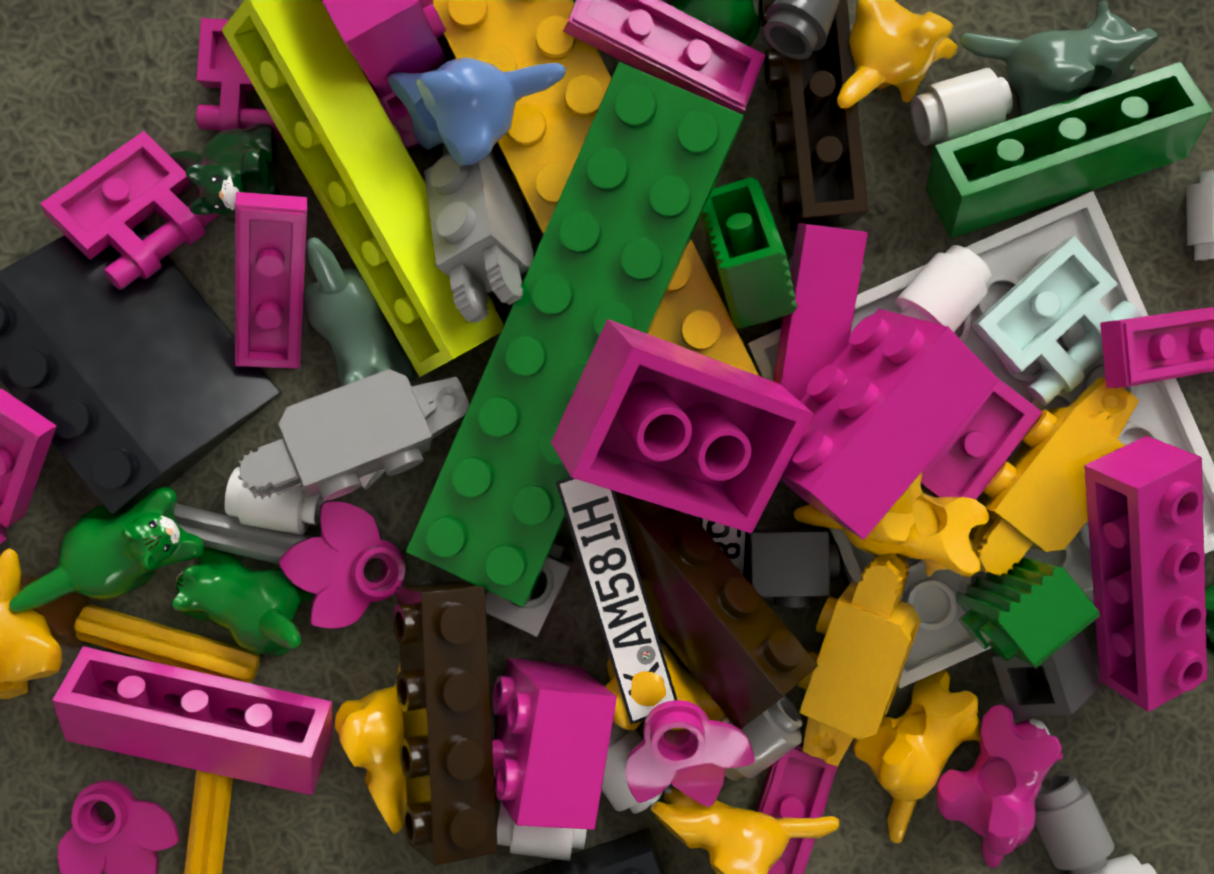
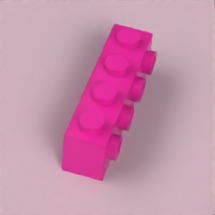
(1148, 570)
(195, 720)

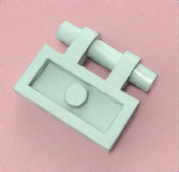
(1042, 308)

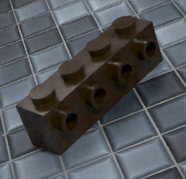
(817, 137)
(712, 612)
(446, 721)

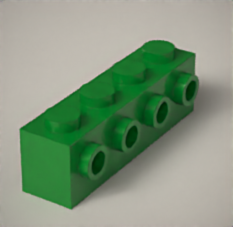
(1066, 149)

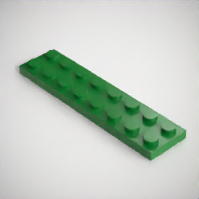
(600, 259)

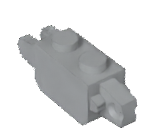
(478, 231)
(353, 434)

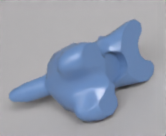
(468, 103)

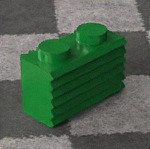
(748, 254)
(1026, 611)

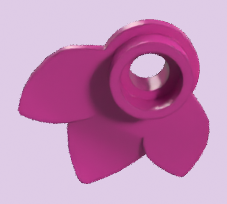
(335, 565)
(686, 758)
(119, 845)

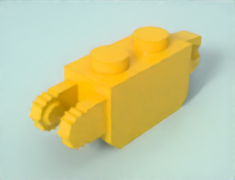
(1042, 489)
(859, 660)

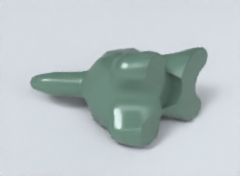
(1061, 63)
(351, 320)

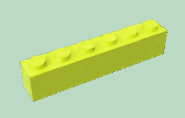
(356, 171)

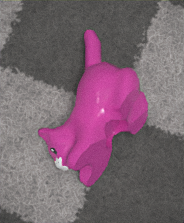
(1002, 785)

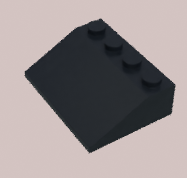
(126, 374)

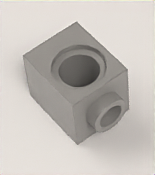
(534, 613)

